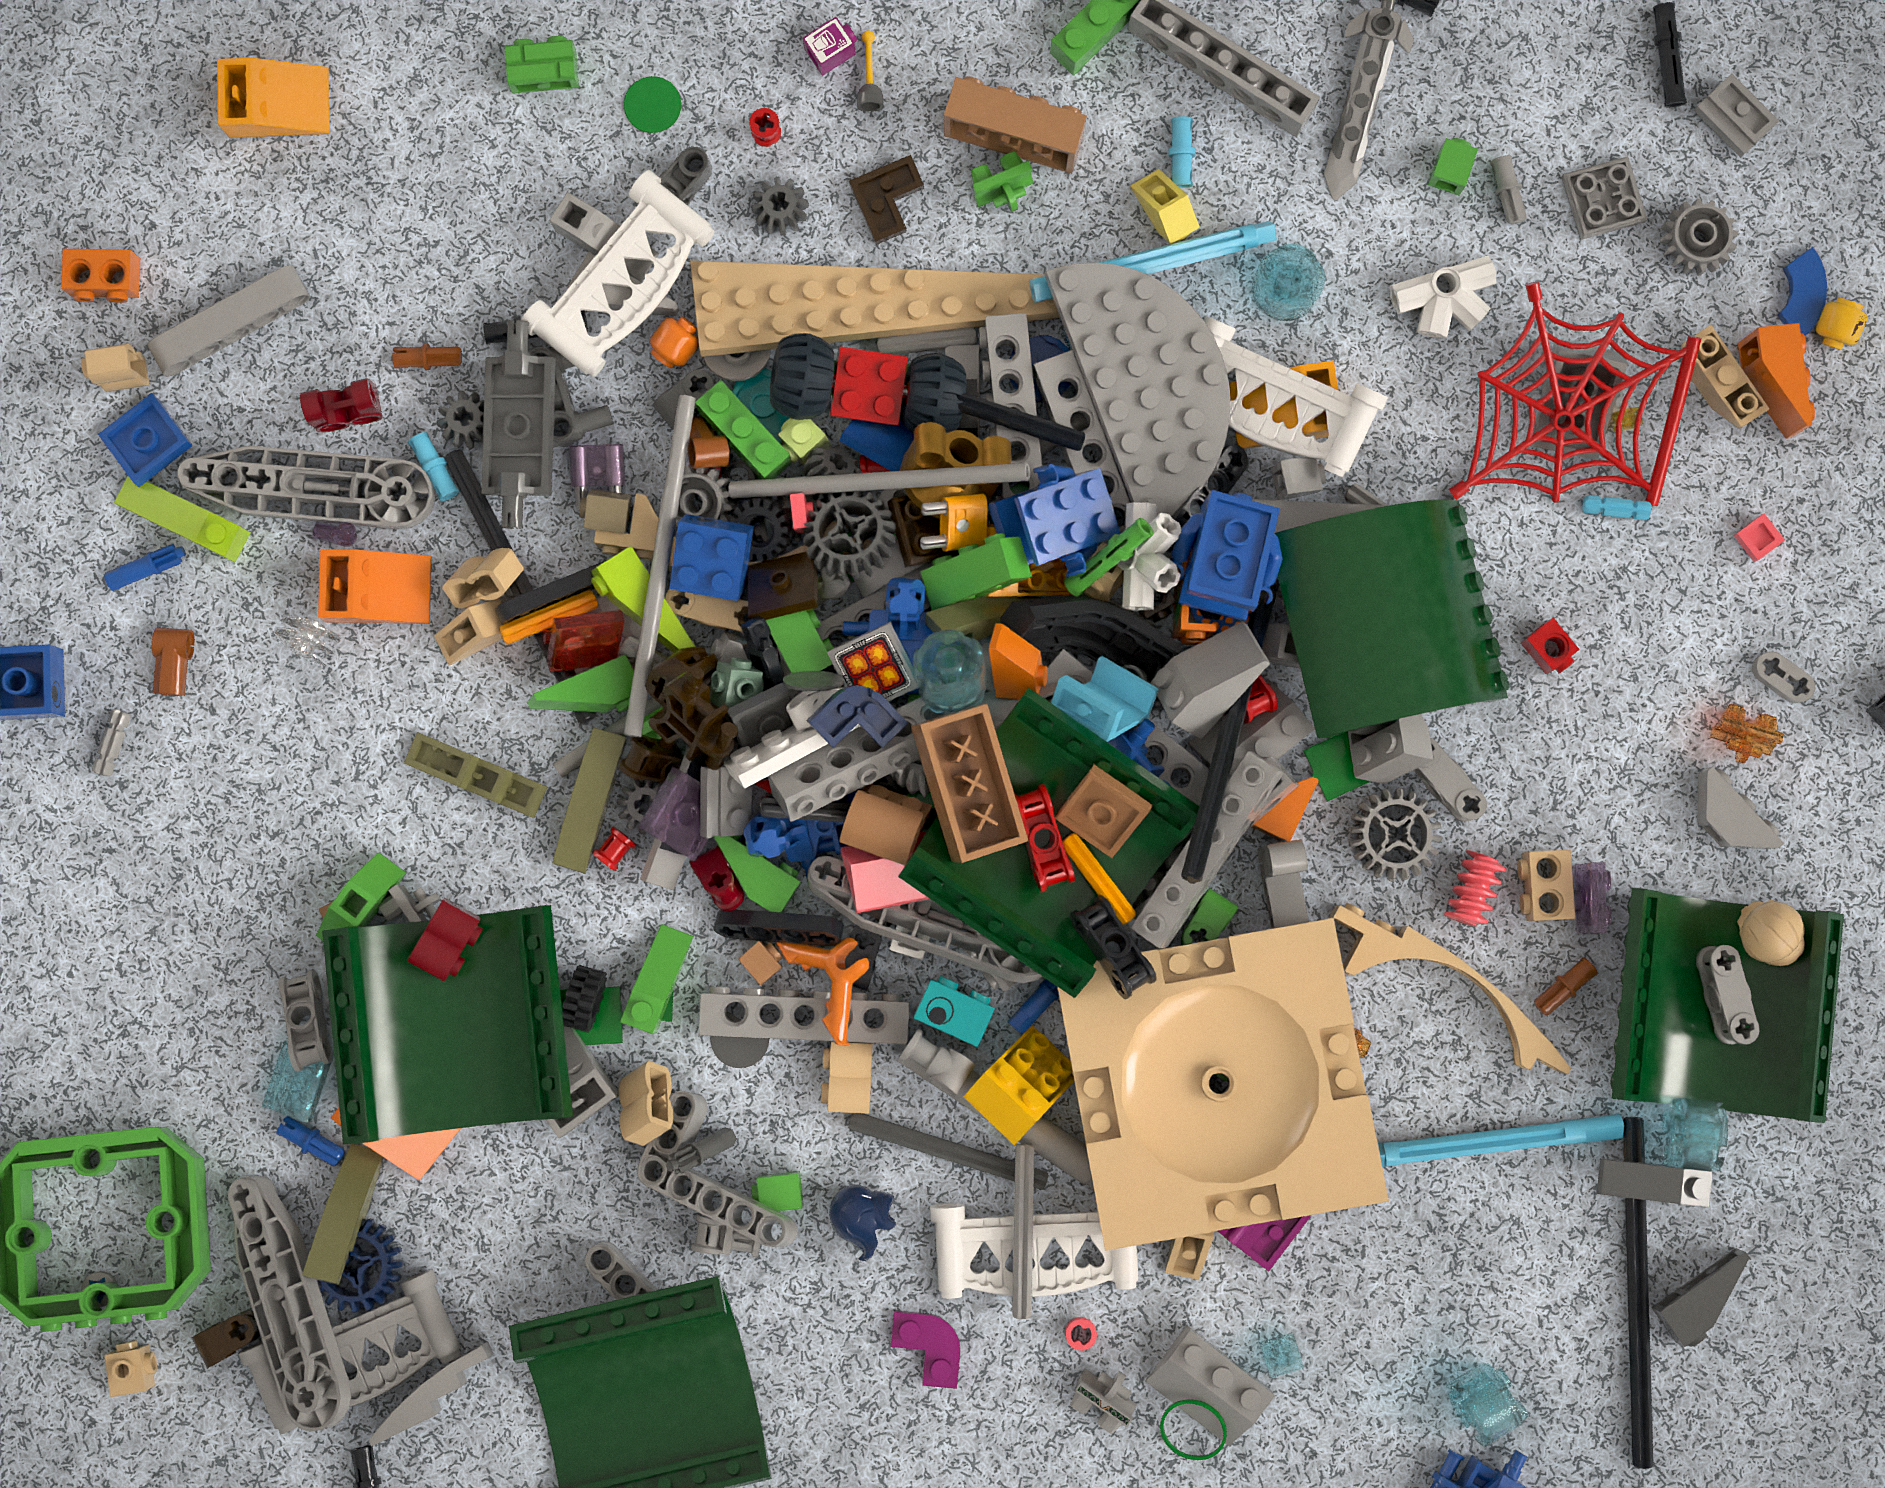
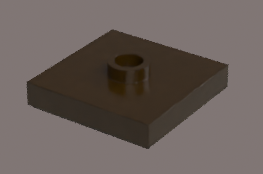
(782, 586)

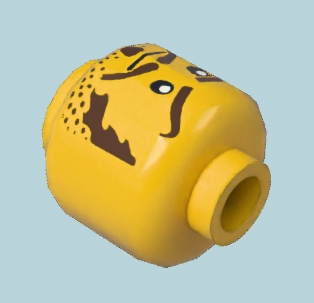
(1841, 323)

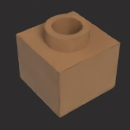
(762, 961)

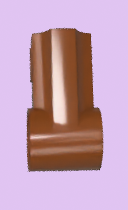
(705, 447)
(172, 652)

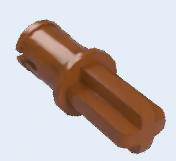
(426, 356)
(1565, 986)

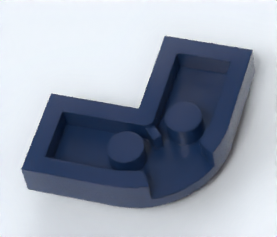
(856, 706)

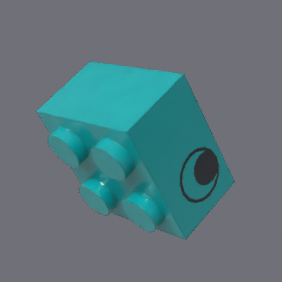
(954, 1011)

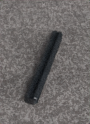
(1021, 421)

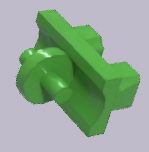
(1004, 186)

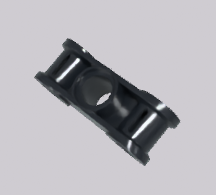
(1100, 924)

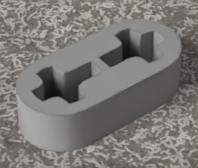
(1778, 683)

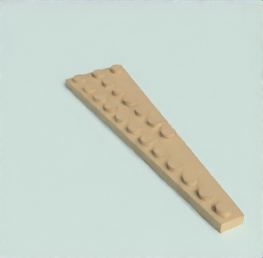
(761, 303)

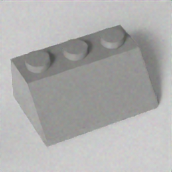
(1266, 735)
(1204, 1373)

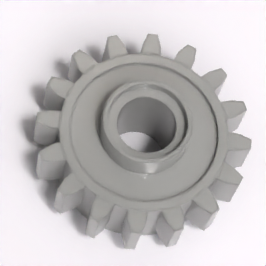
(1687, 249)
(711, 490)

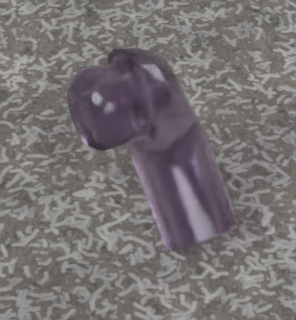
(344, 535)

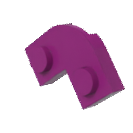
(938, 1340)

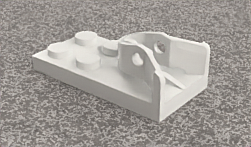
(784, 747)

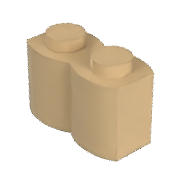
(115, 367)
(483, 578)
(848, 1077)
(645, 1103)

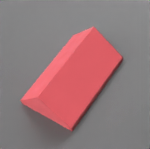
(876, 880)

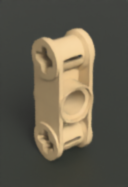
(709, 610)

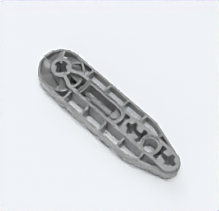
(289, 485)
(914, 917)
(288, 1307)

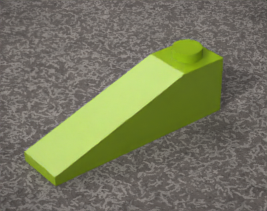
(183, 518)
(625, 585)

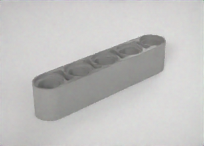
(228, 320)

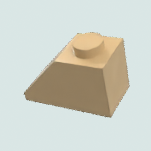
(470, 632)
(1188, 1255)

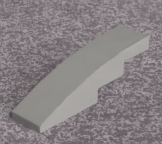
(423, 1401)

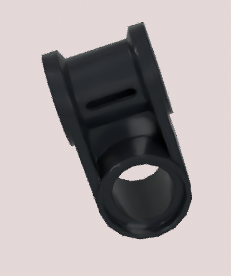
(860, 952)

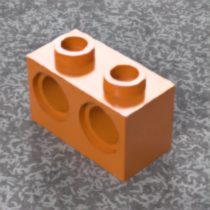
(102, 267)

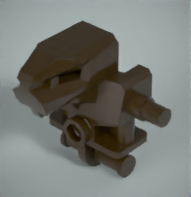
(684, 692)

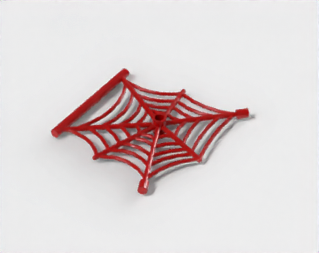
(1655, 487)

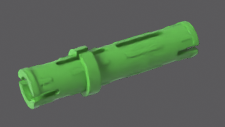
(1128, 539)

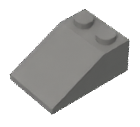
(1591, 390)
(1209, 678)

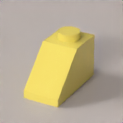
(1166, 206)

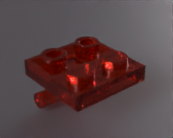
(583, 640)

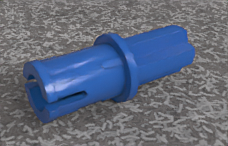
(311, 1141)

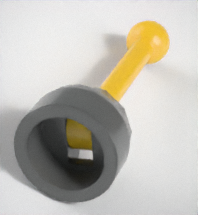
(869, 95)

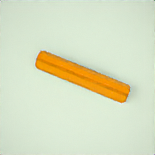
(543, 618)
(1098, 877)

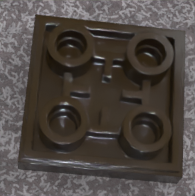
(910, 528)

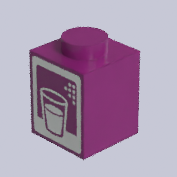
(830, 45)

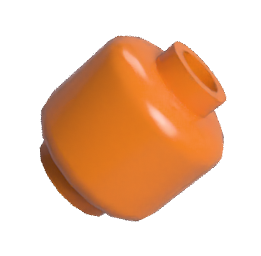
(674, 341)

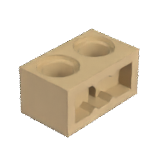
(1557, 885)

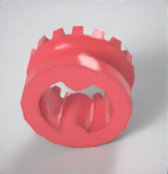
(1085, 1323)

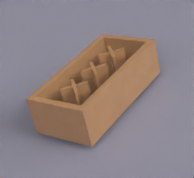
(1011, 123)
(969, 783)

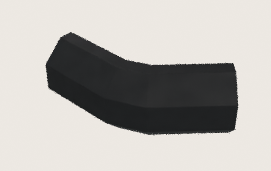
(1092, 630)

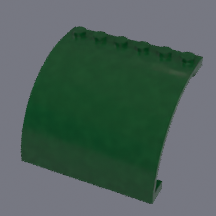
(1388, 615)
(999, 889)
(1667, 1032)
(451, 1051)
(647, 1391)

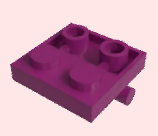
(1265, 1240)

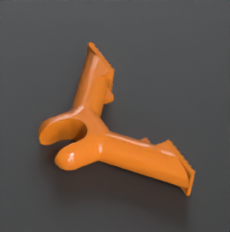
(842, 979)

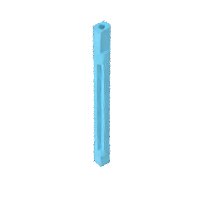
(1181, 253)
(1501, 1140)

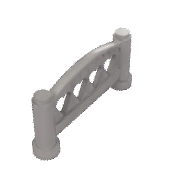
(417, 1312)

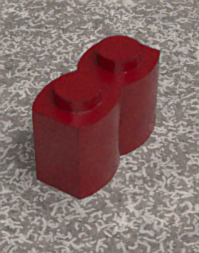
(445, 939)

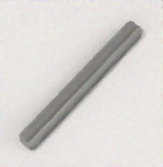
(1023, 1231)

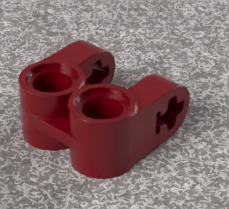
(339, 409)

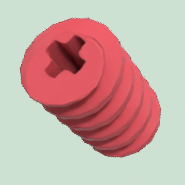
(1475, 890)

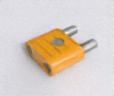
(961, 522)

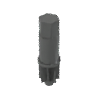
(695, 1153)

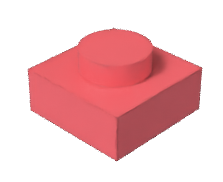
(800, 511)
(1759, 537)

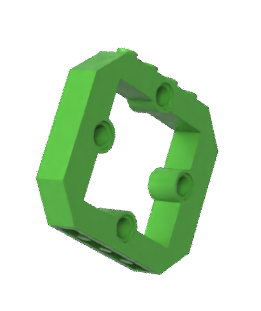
(184, 1245)

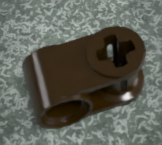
(649, 760)
(226, 1338)

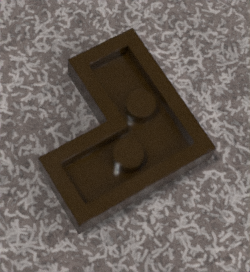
(879, 191)

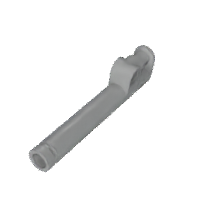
(955, 1076)

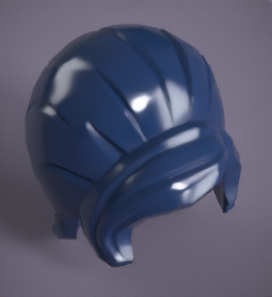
(858, 1213)

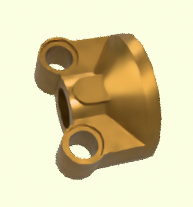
(937, 449)

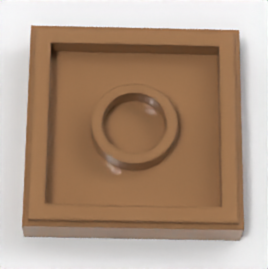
(1103, 811)

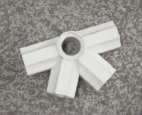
(1441, 306)
(1148, 566)

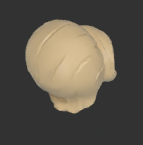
(1772, 932)

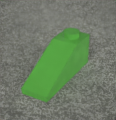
(591, 691)
(657, 980)

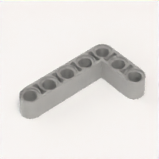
(1283, 882)
(705, 1187)

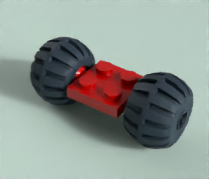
(865, 384)

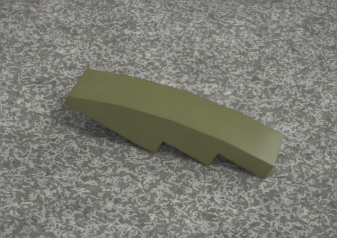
(972, 617)
(475, 775)
(589, 800)
(343, 1214)

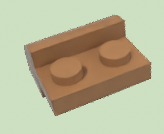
(884, 823)

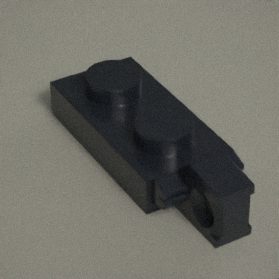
(761, 651)

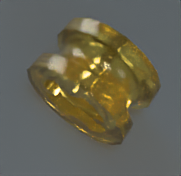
(1628, 419)

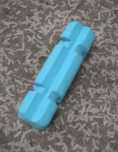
(1616, 507)

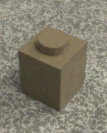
(606, 511)

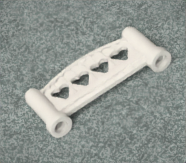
(656, 213)
(1346, 415)
(961, 1238)

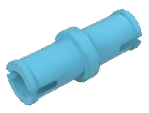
(1182, 151)
(433, 466)

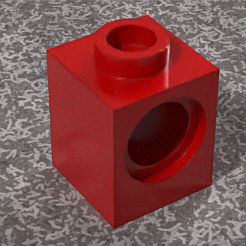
(1536, 641)

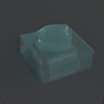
(1281, 1355)

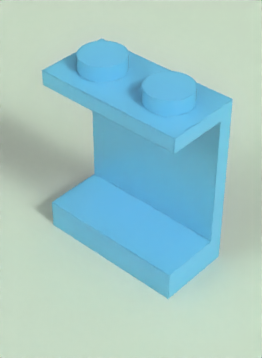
(1109, 702)

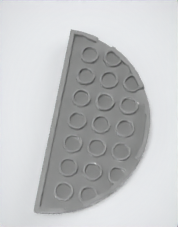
(1149, 377)

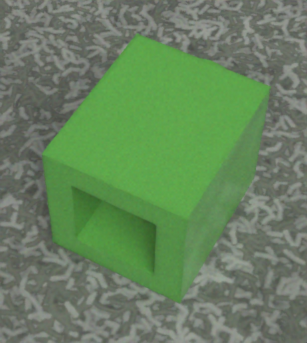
(1453, 166)
(779, 1191)

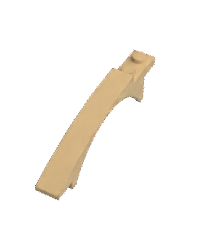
(644, 531)
(1379, 944)

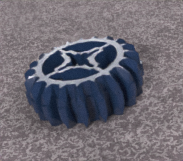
(360, 1278)

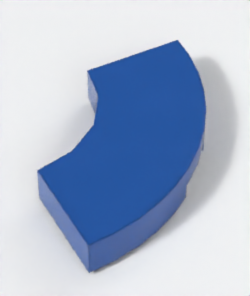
(1806, 291)

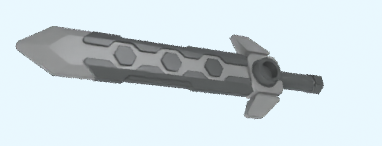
(1367, 79)

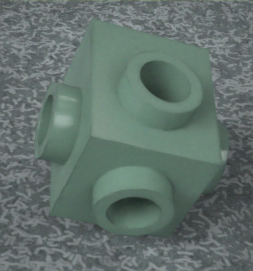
(735, 682)

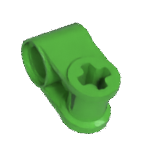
(1210, 917)

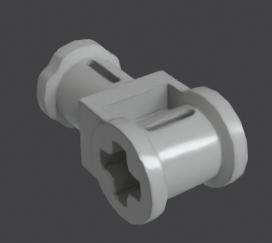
(721, 1239)

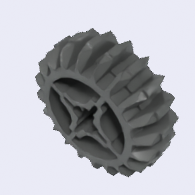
(872, 519)

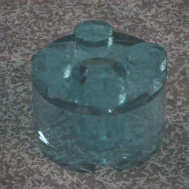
(1306, 278)
(950, 671)
(1695, 1134)
(1486, 1403)

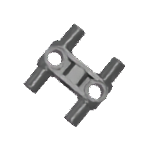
(563, 404)

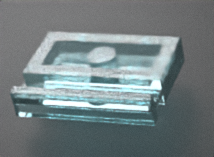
(295, 1092)

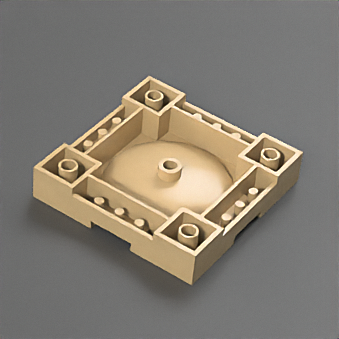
(1282, 1137)

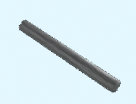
(940, 1148)

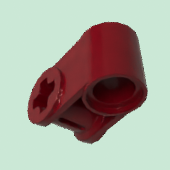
(718, 879)

